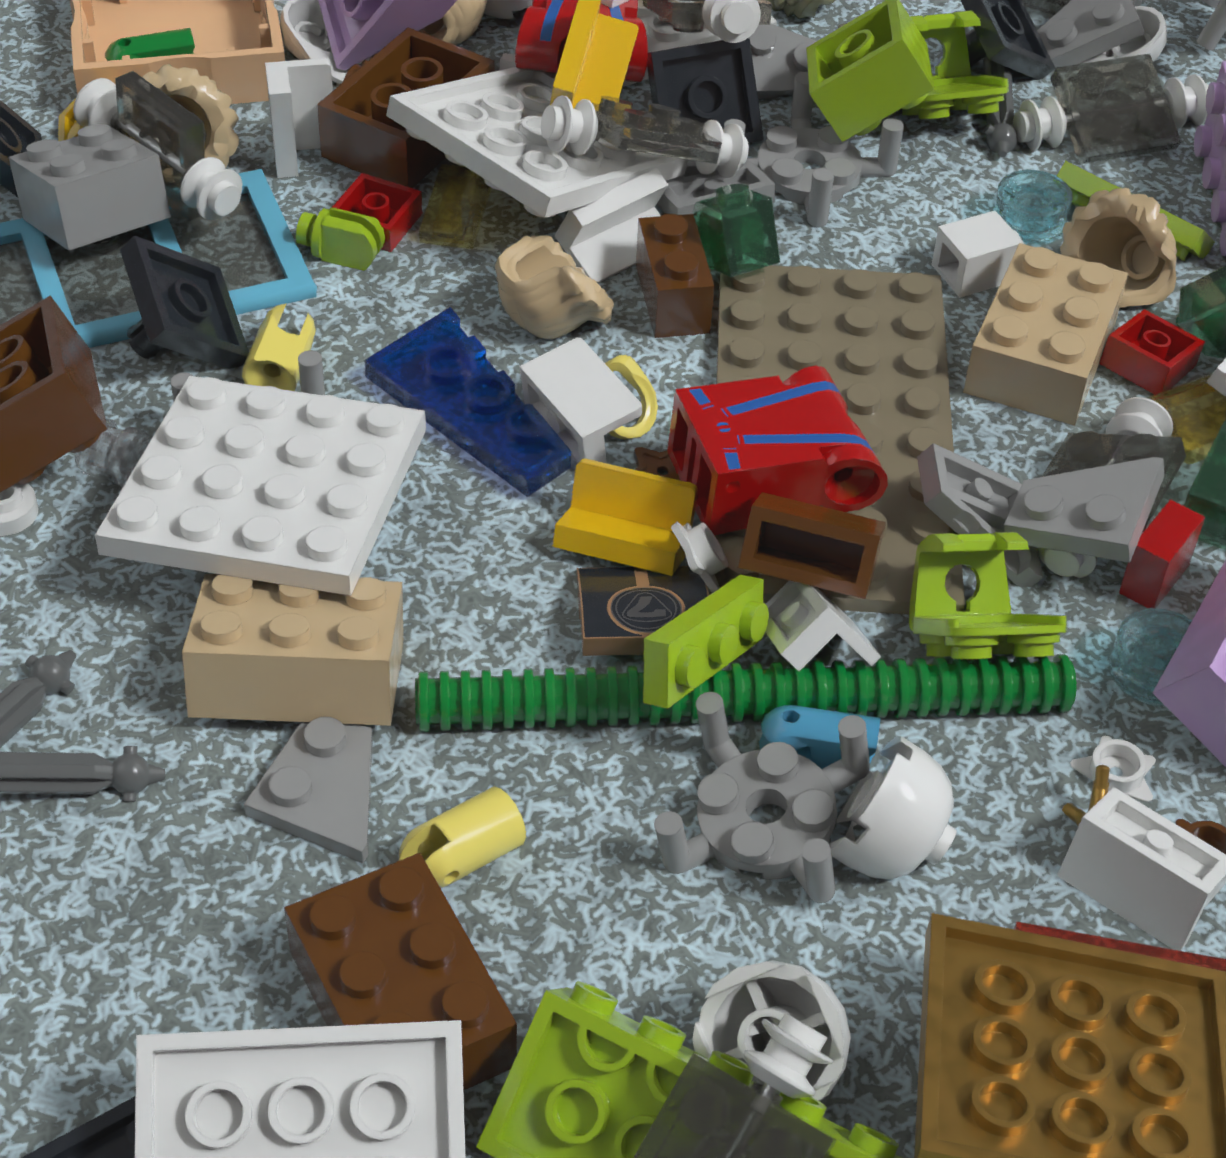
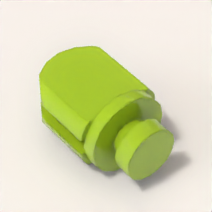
(341, 237)

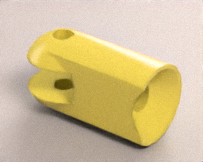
(276, 352)
(467, 836)

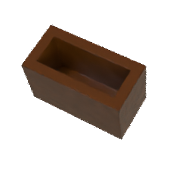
(674, 275)
(811, 545)

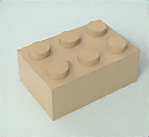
(1045, 333)
(293, 651)

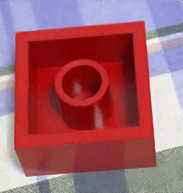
(389, 202)
(1151, 352)
(1162, 554)

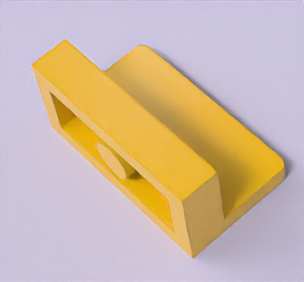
(594, 55)
(626, 516)

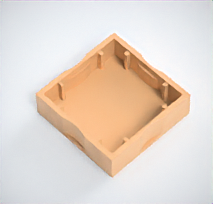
(229, 39)

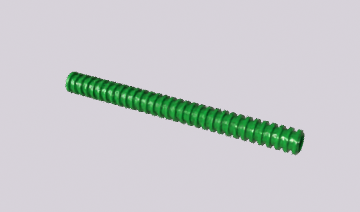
(749, 692)

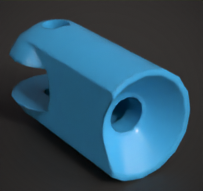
(813, 732)

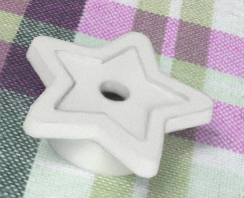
(701, 551)
(1125, 757)

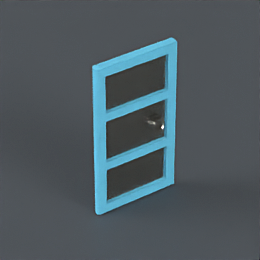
(93, 286)

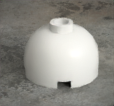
(902, 815)
(768, 990)

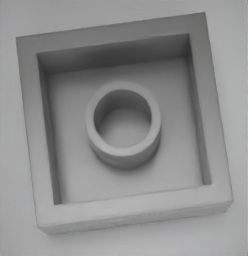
(89, 186)

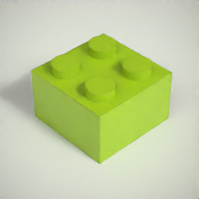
(869, 69)

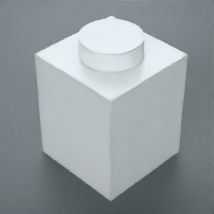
(974, 252)

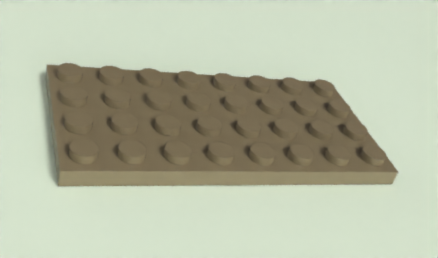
(889, 361)

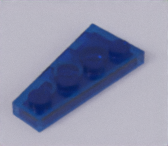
(470, 402)

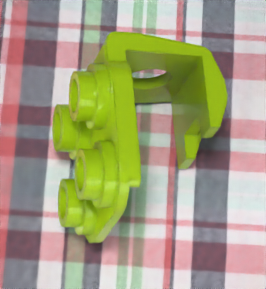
(953, 79)
(987, 623)

